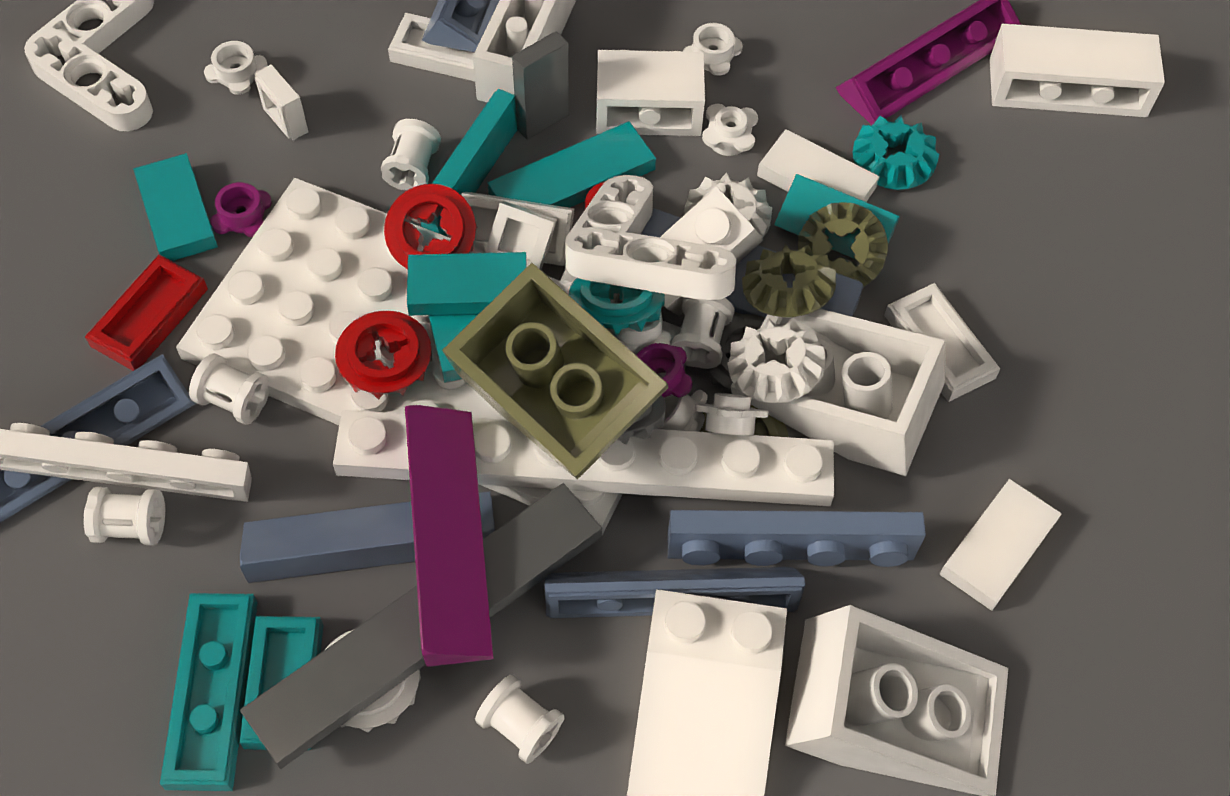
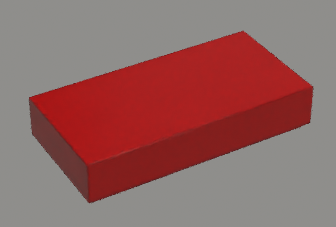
(146, 313)

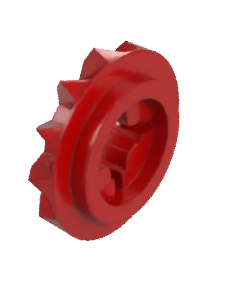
(423, 205)
(399, 335)

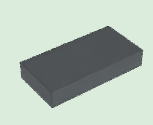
(541, 84)

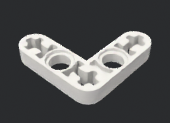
(81, 57)
(611, 250)

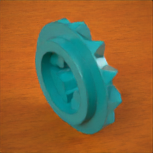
(902, 169)
(637, 306)

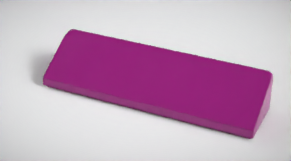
(927, 60)
(447, 536)

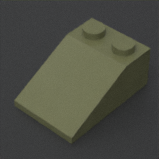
(553, 371)

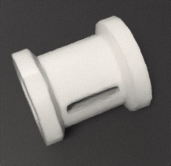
(411, 154)
(703, 331)
(229, 388)
(124, 516)
(519, 718)

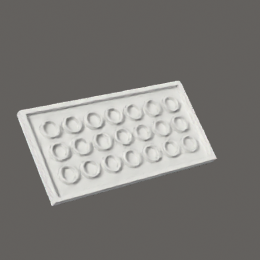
(296, 291)

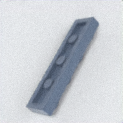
(775, 536)

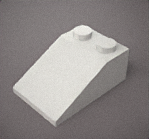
(873, 389)
(707, 697)
(897, 703)

